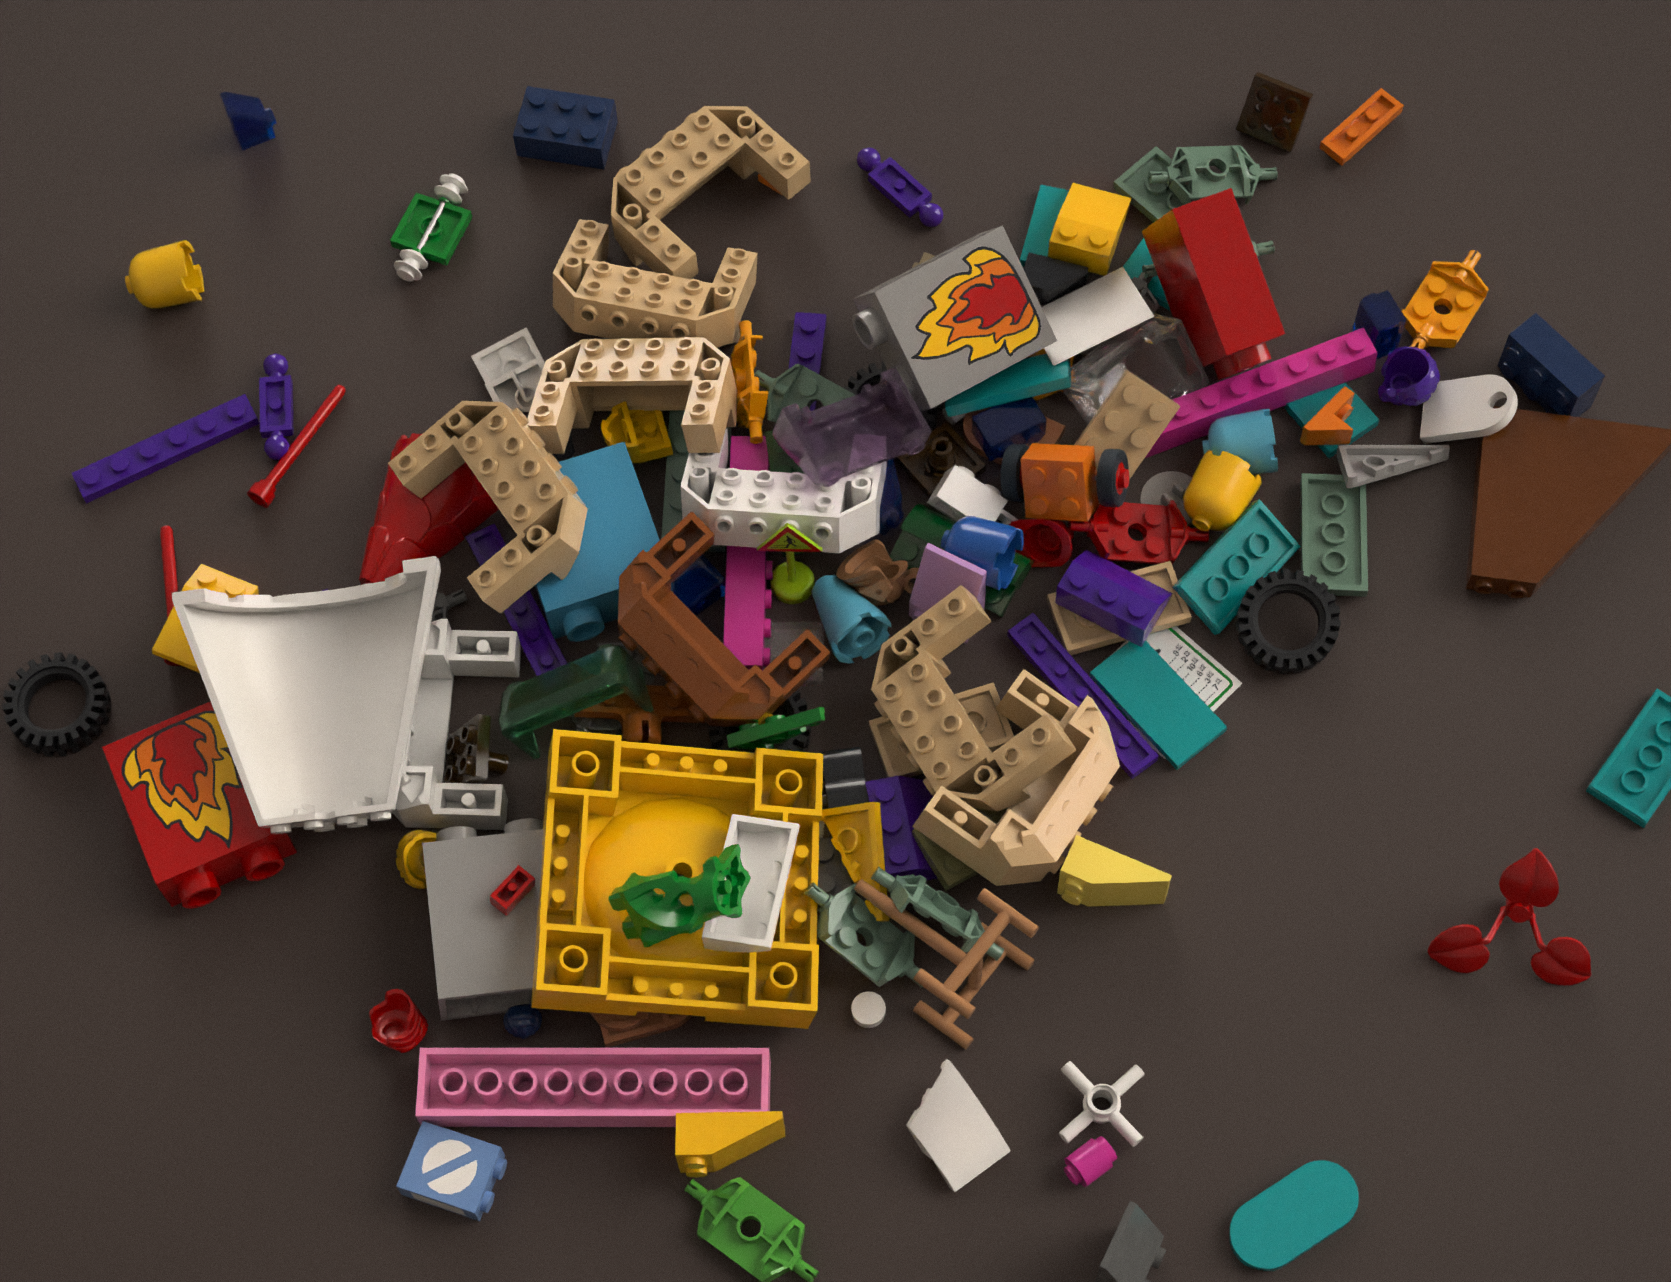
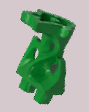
(661, 916)

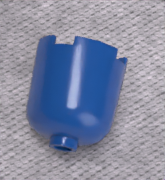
(986, 546)

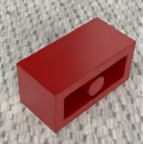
(512, 890)

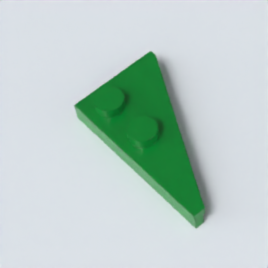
(775, 730)

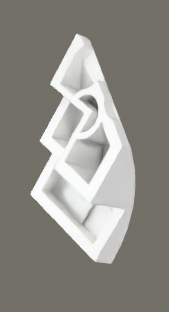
(511, 370)
(956, 1129)

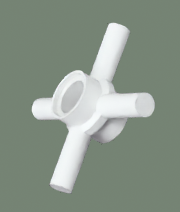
(1091, 1113)

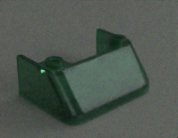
(568, 691)

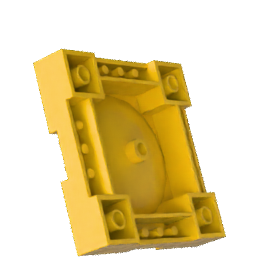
(653, 812)

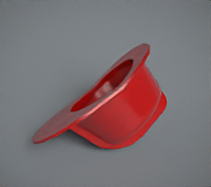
(1045, 541)

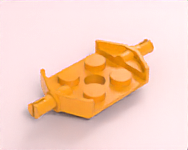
(1449, 285)
(750, 401)

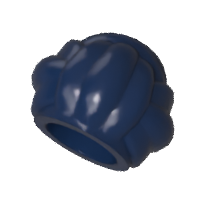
(522, 1020)

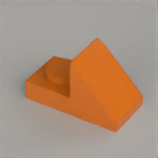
(1328, 424)

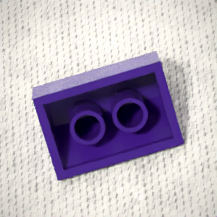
(1112, 597)
(901, 804)

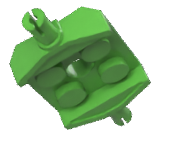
(768, 1253)

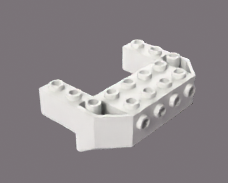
(753, 505)
(422, 795)

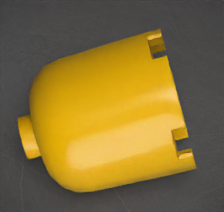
(165, 276)
(1219, 491)

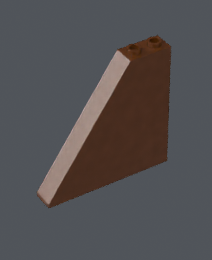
(1546, 490)

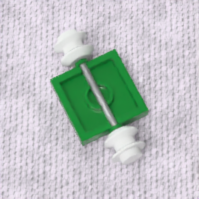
(431, 228)

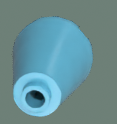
(849, 620)

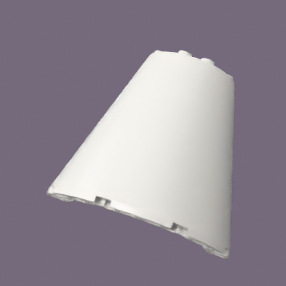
(316, 692)

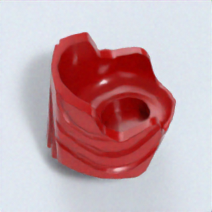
(398, 1022)

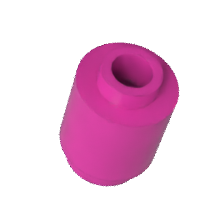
(1089, 1161)

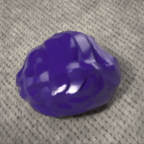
(1408, 377)

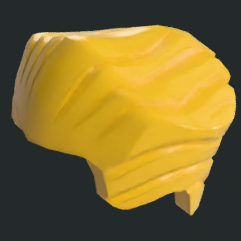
(411, 859)

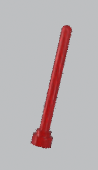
(263, 491)
(169, 570)

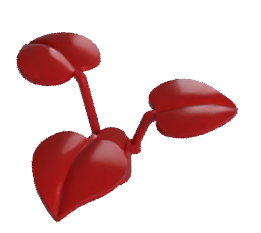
(1524, 885)

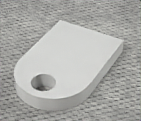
(1465, 409)

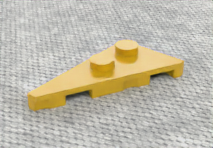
(860, 841)

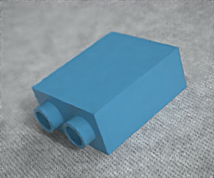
(613, 535)

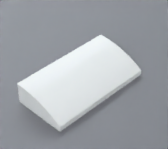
(767, 856)

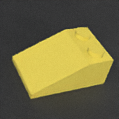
(1107, 878)

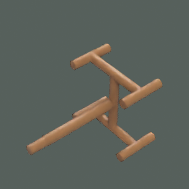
(967, 964)

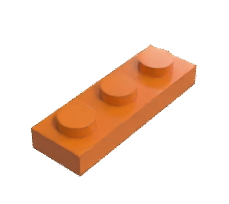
(1361, 126)

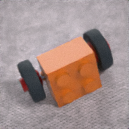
(1063, 479)

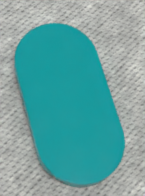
(1293, 1215)

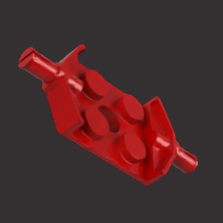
(1161, 526)

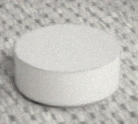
(868, 1009)

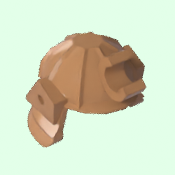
(876, 574)

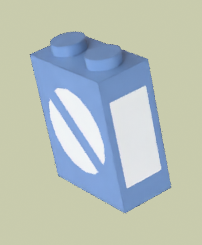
(452, 1171)

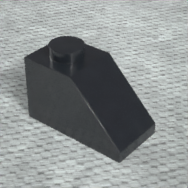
(1053, 277)

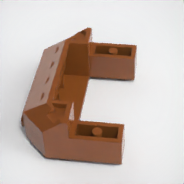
(688, 652)

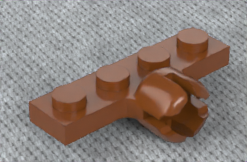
(635, 721)

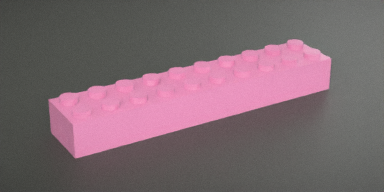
(587, 1085)

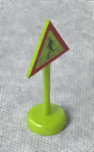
(791, 579)

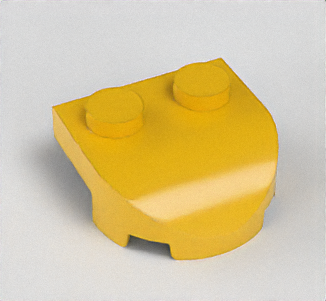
(640, 430)

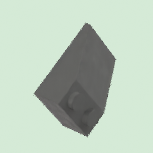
(1132, 1249)

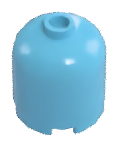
(1246, 436)

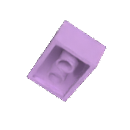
(940, 575)

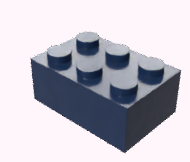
(565, 127)
(1549, 369)

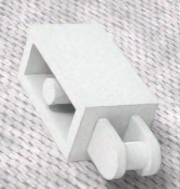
(963, 495)

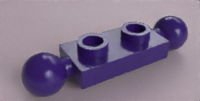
(900, 187)
(276, 406)

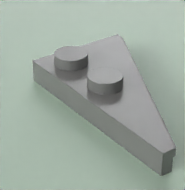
(1375, 462)

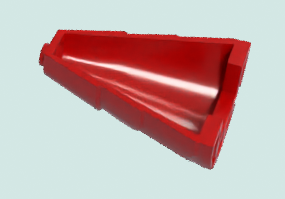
(423, 527)

